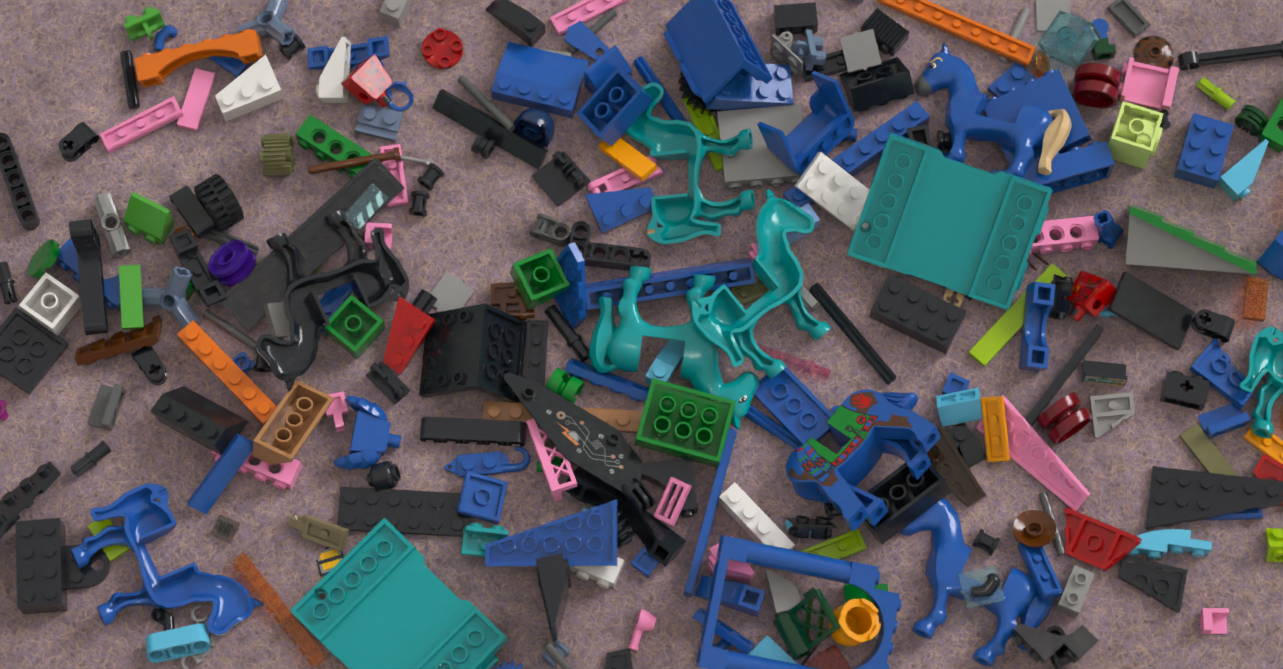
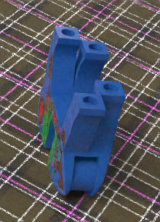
(864, 429)

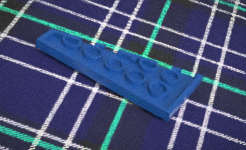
(582, 538)

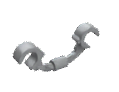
(200, 657)

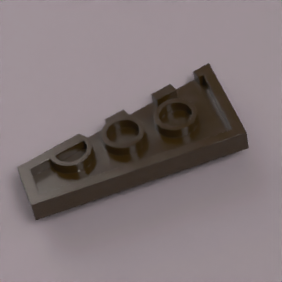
(954, 470)

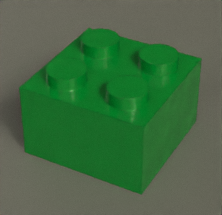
(354, 326)

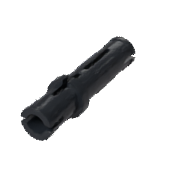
(573, 339)

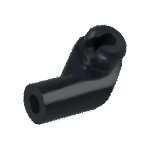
(164, 618)

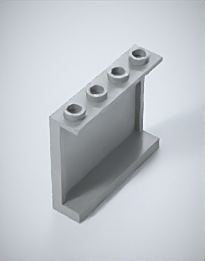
(757, 165)

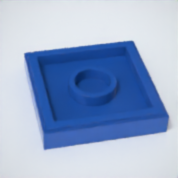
(482, 497)

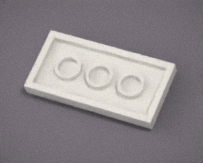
(834, 190)

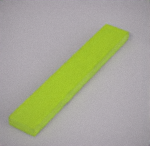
(1008, 324)

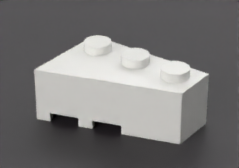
(249, 91)

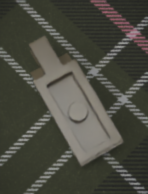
(320, 531)

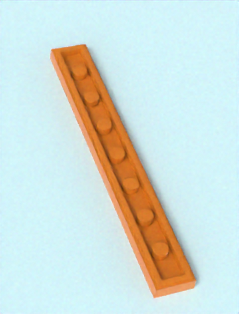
(965, 29)

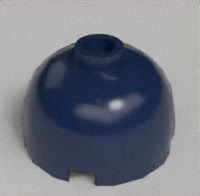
(533, 123)

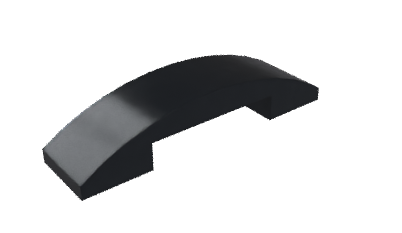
(191, 259)

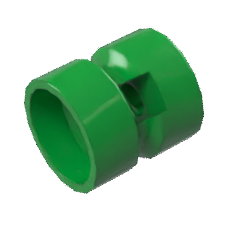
(564, 385)

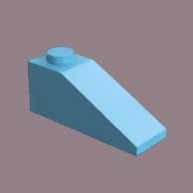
(1239, 178)
(666, 362)

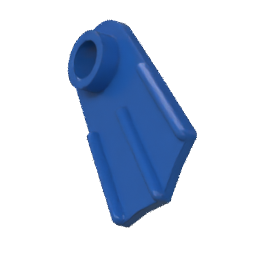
(584, 40)

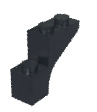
(1044, 644)

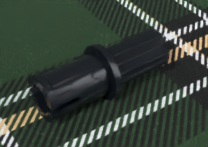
(6, 284)
(90, 459)

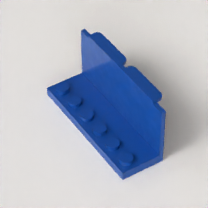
(713, 46)

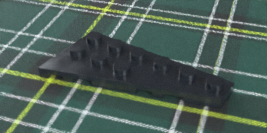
(23, 495)
(1197, 496)

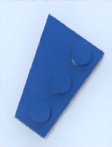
(1223, 376)

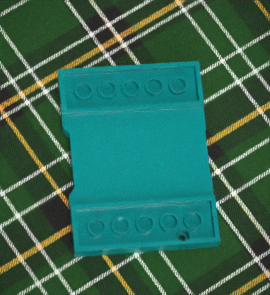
(949, 222)
(394, 612)

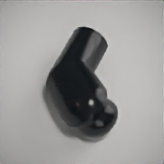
(988, 587)

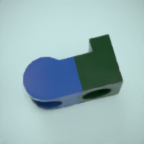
(1102, 49)

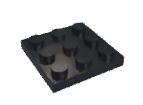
(27, 350)

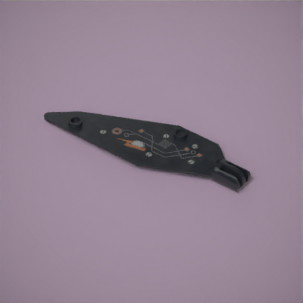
(584, 440)

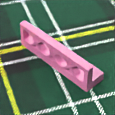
(545, 461)

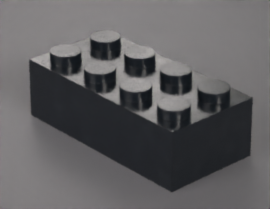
(917, 314)
(905, 499)

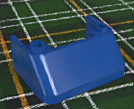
(818, 132)

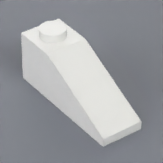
(337, 69)

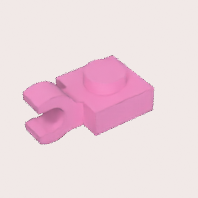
(338, 409)

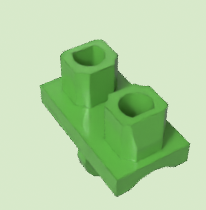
(144, 25)

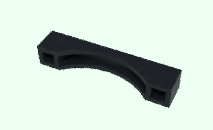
(657, 538)

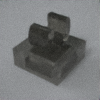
(225, 529)

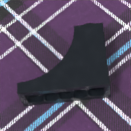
(682, 469)

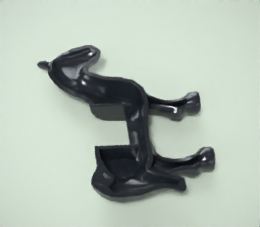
(369, 279)

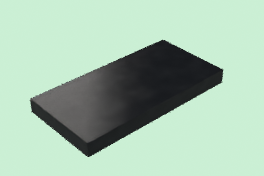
(1150, 310)

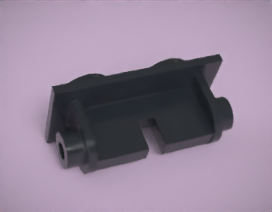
(1063, 288)
(387, 382)
(803, 525)

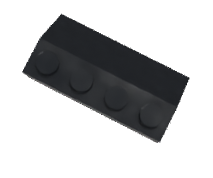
(198, 418)

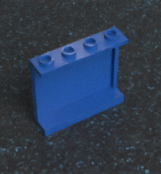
(1046, 92)

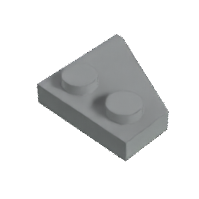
(1110, 411)

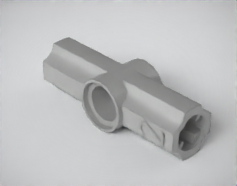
(107, 214)

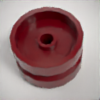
(1096, 85)
(1064, 418)

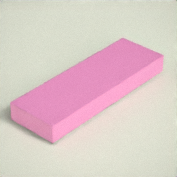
(196, 99)
(397, 171)

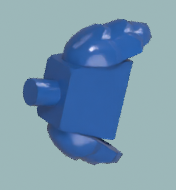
(369, 435)

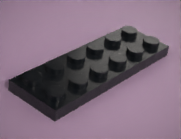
(405, 509)

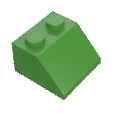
(148, 219)

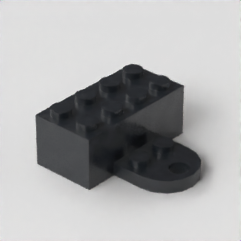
(48, 568)

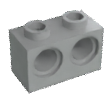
(1075, 591)

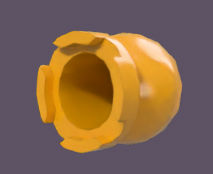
(857, 622)

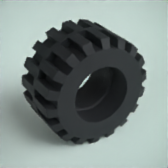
(219, 202)

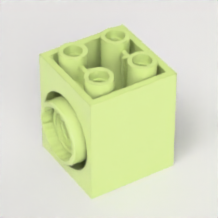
(1135, 134)

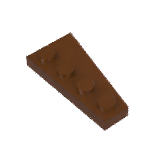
(120, 343)

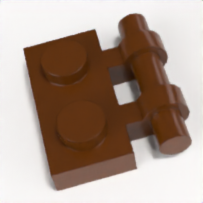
(507, 294)

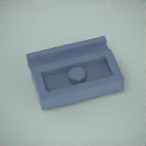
(379, 122)

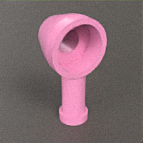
(645, 623)

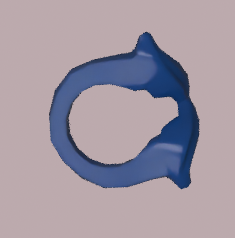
(403, 88)

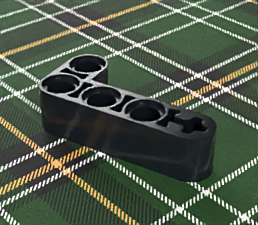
(609, 250)

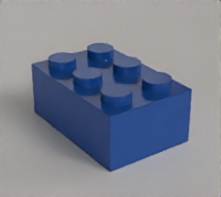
(615, 106)
(1203, 150)

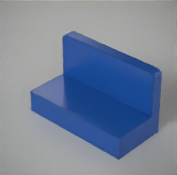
(1223, 420)

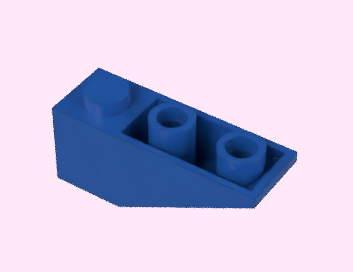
(734, 595)

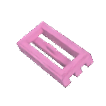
(679, 505)

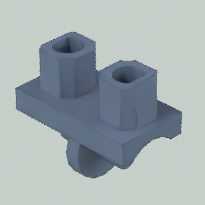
(810, 50)

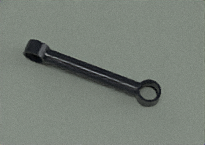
(1196, 60)

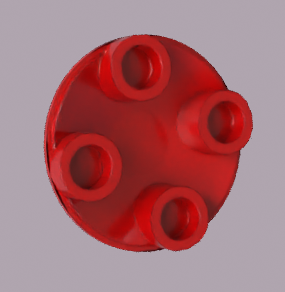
(442, 49)

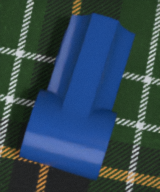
(1108, 230)

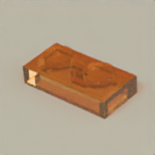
(1255, 299)

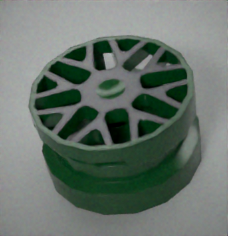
(1251, 119)

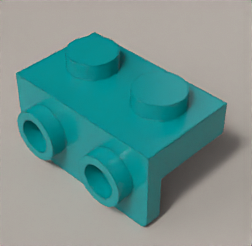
(476, 537)

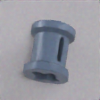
(562, 650)

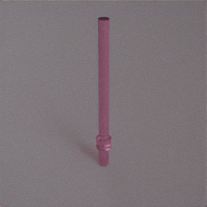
(808, 366)

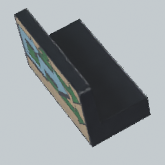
(1104, 373)

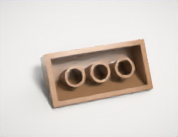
(291, 424)

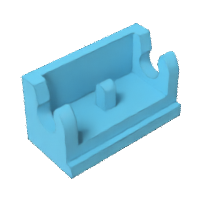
(959, 407)

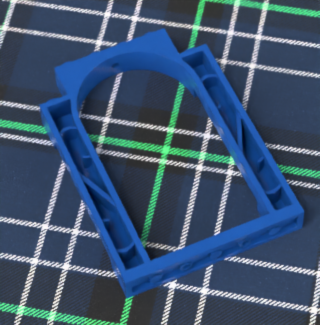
(852, 573)

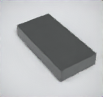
(1128, 17)

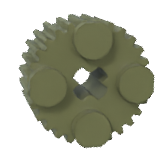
(277, 154)

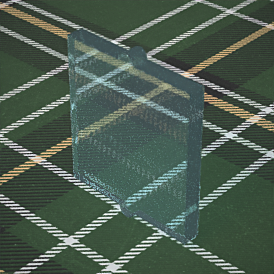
(978, 578)

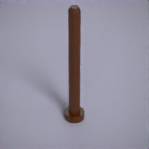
(355, 162)

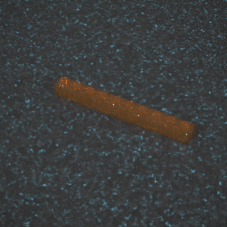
(282, 613)

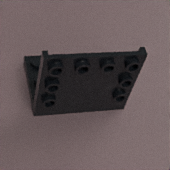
(472, 351)

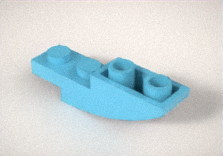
(1157, 542)

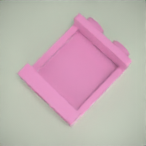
(1147, 85)

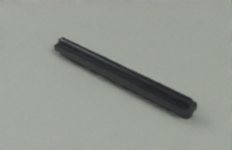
(852, 333)

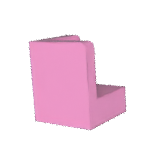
(388, 232)
(1213, 620)

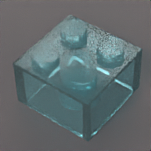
(1069, 39)

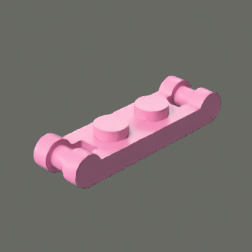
(621, 180)

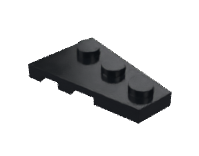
(1155, 579)

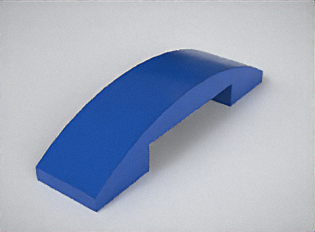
(319, 56)

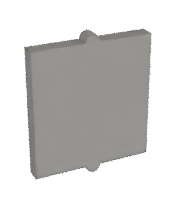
(1047, 10)
(860, 50)
(451, 293)

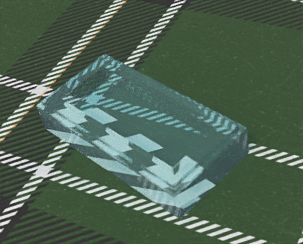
(366, 206)

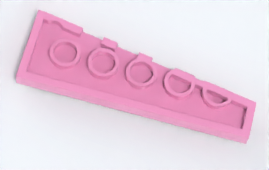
(1039, 460)

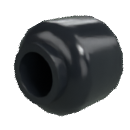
(384, 476)

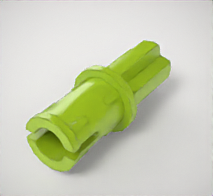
(1215, 93)

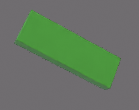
(131, 297)

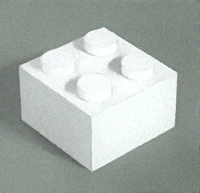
(51, 304)

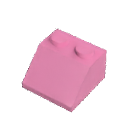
(735, 570)

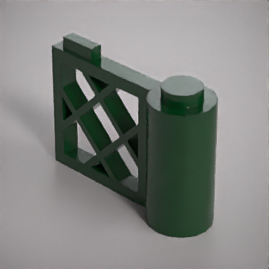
(796, 632)

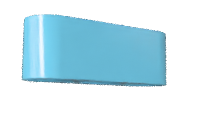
(177, 643)

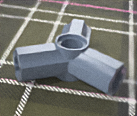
(270, 23)
(177, 289)

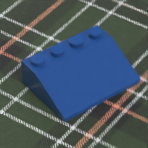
(539, 79)

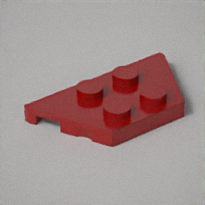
(1096, 541)

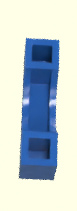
(68, 260)
(1034, 349)

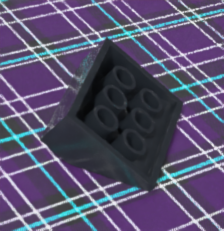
(554, 582)

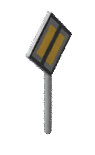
(328, 560)

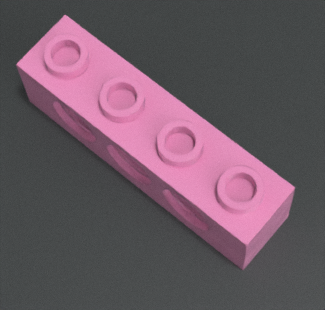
(1082, 226)
(283, 479)

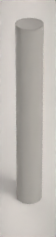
(1018, 28)

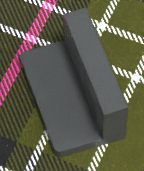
(107, 406)

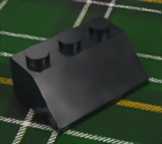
(877, 84)

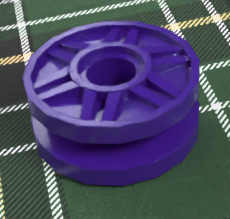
(232, 263)

